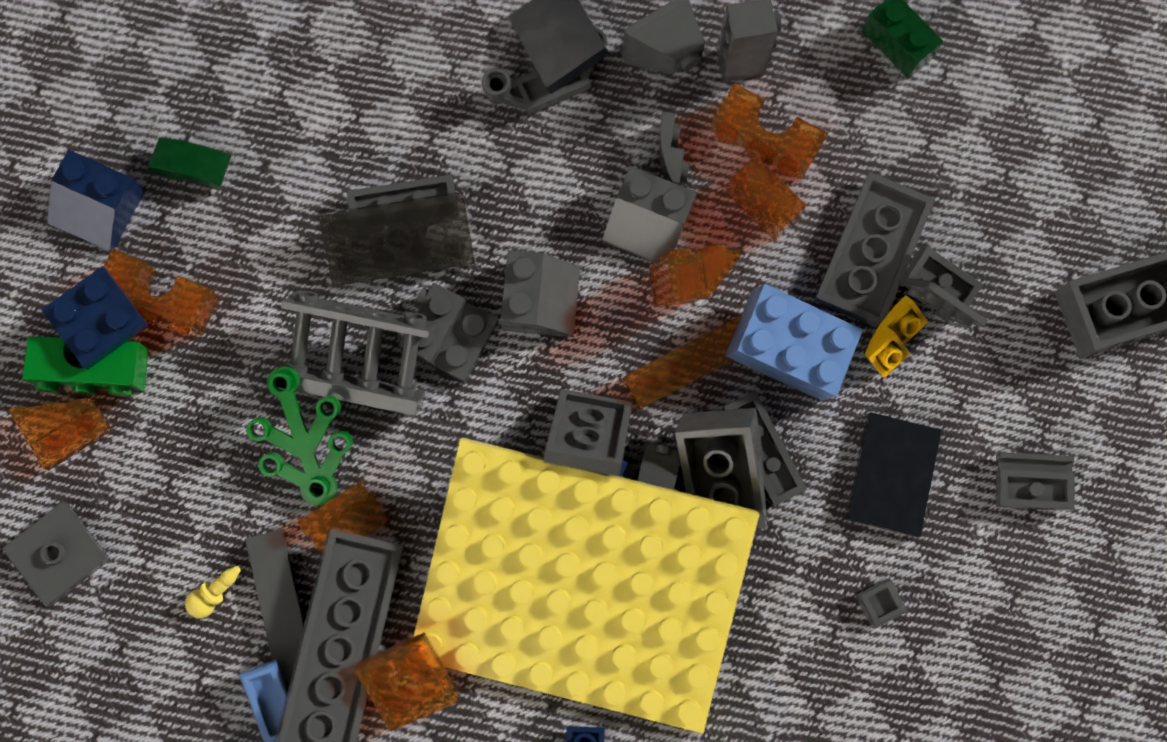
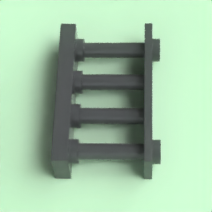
(367, 387)

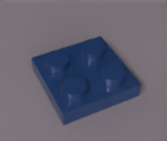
(95, 317)

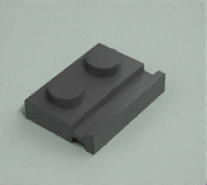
(1035, 481)

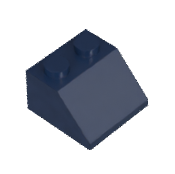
(92, 200)

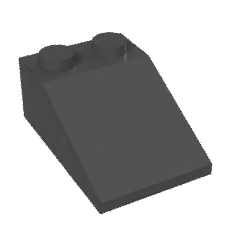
(723, 458)

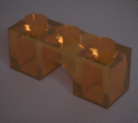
(789, 151)
(184, 307)

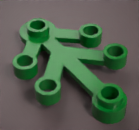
(301, 443)

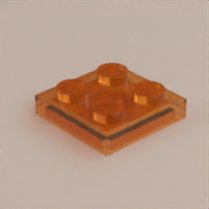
(407, 682)

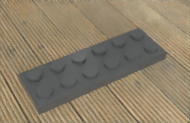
(340, 629)

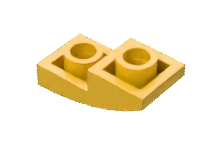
(888, 343)

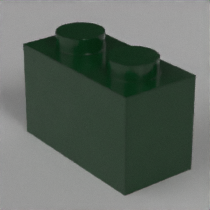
(902, 36)

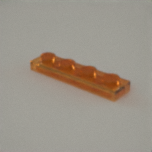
(681, 366)

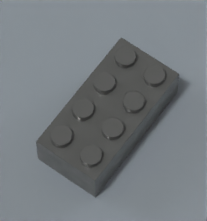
(1116, 305)

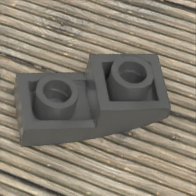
(669, 154)

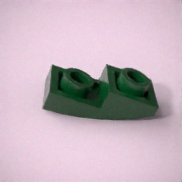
(190, 161)

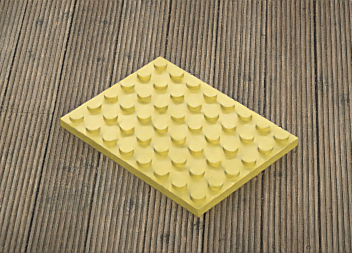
(584, 584)

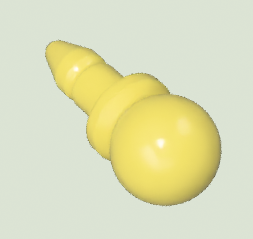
(202, 601)

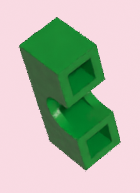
(53, 365)

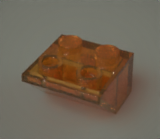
(689, 277)

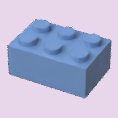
(794, 342)

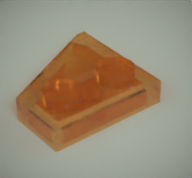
(60, 429)

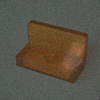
(351, 512)

